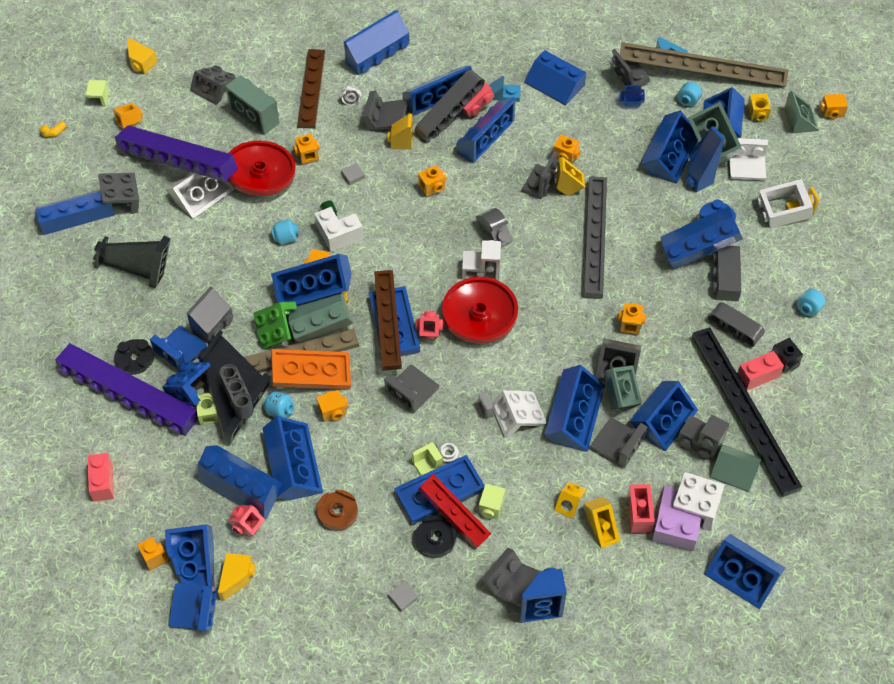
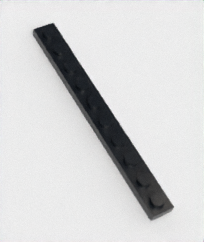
(747, 412)

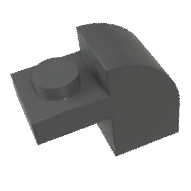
(495, 224)

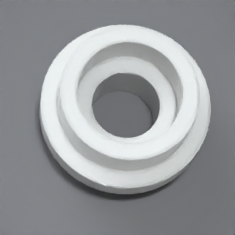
(451, 448)

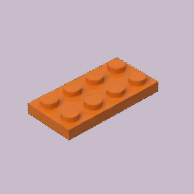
(310, 369)

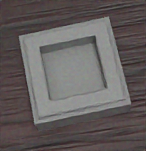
(353, 174)
(485, 405)
(403, 596)

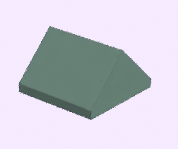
(800, 114)
(622, 387)
(735, 468)

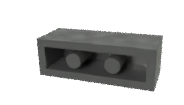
(727, 273)

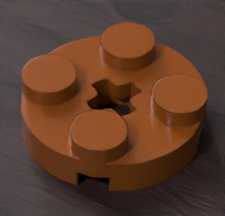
(334, 500)

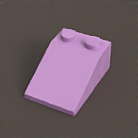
(674, 525)

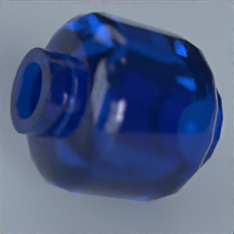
(632, 96)

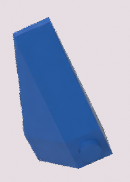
(705, 160)
(192, 554)

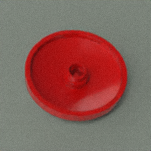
(262, 168)
(480, 310)

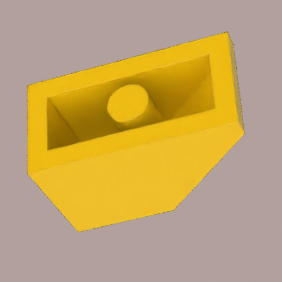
(141, 57)
(401, 133)
(568, 178)
(602, 521)
(235, 574)

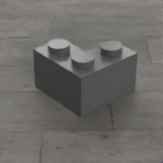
(702, 436)

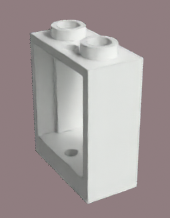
(789, 216)

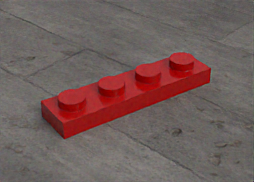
(454, 511)

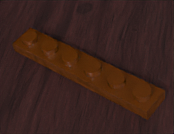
(311, 89)
(387, 320)

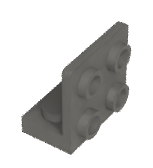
(631, 72)
(211, 82)
(381, 114)
(541, 177)
(119, 189)
(411, 387)
(619, 441)
(509, 577)

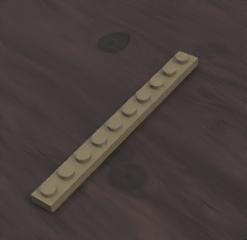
(703, 64)
(262, 361)

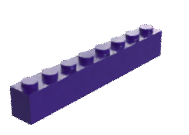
(176, 153)
(127, 389)

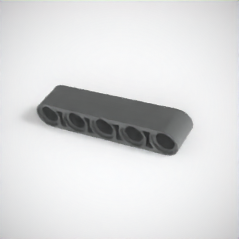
(449, 105)

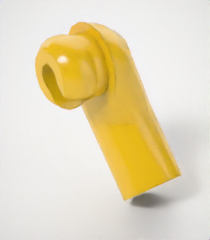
(52, 132)

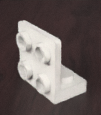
(750, 160)
(517, 410)
(699, 497)

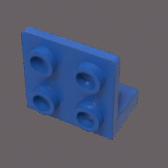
(178, 347)
(179, 384)
(193, 606)

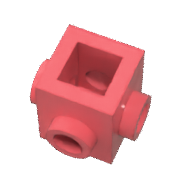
(429, 332)
(245, 520)

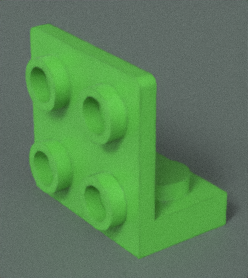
(272, 324)

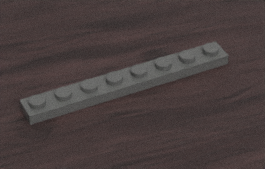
(595, 237)

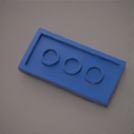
(407, 331)
(457, 476)

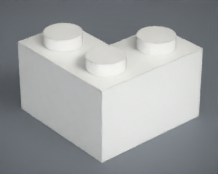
(338, 232)
(482, 263)

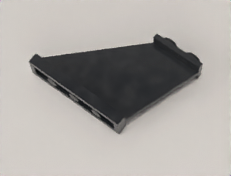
(139, 258)
(221, 353)

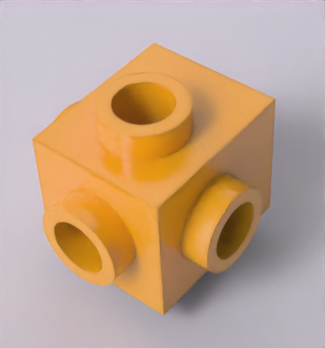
(304, 145)
(567, 148)
(432, 180)
(631, 318)

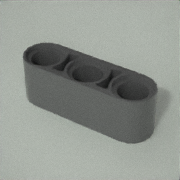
(736, 323)
(236, 391)

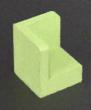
(98, 89)
(427, 458)

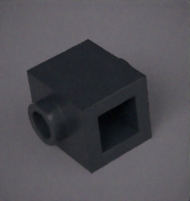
(788, 354)

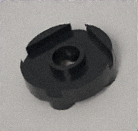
(130, 347)
(437, 548)

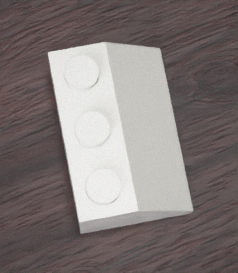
(198, 192)

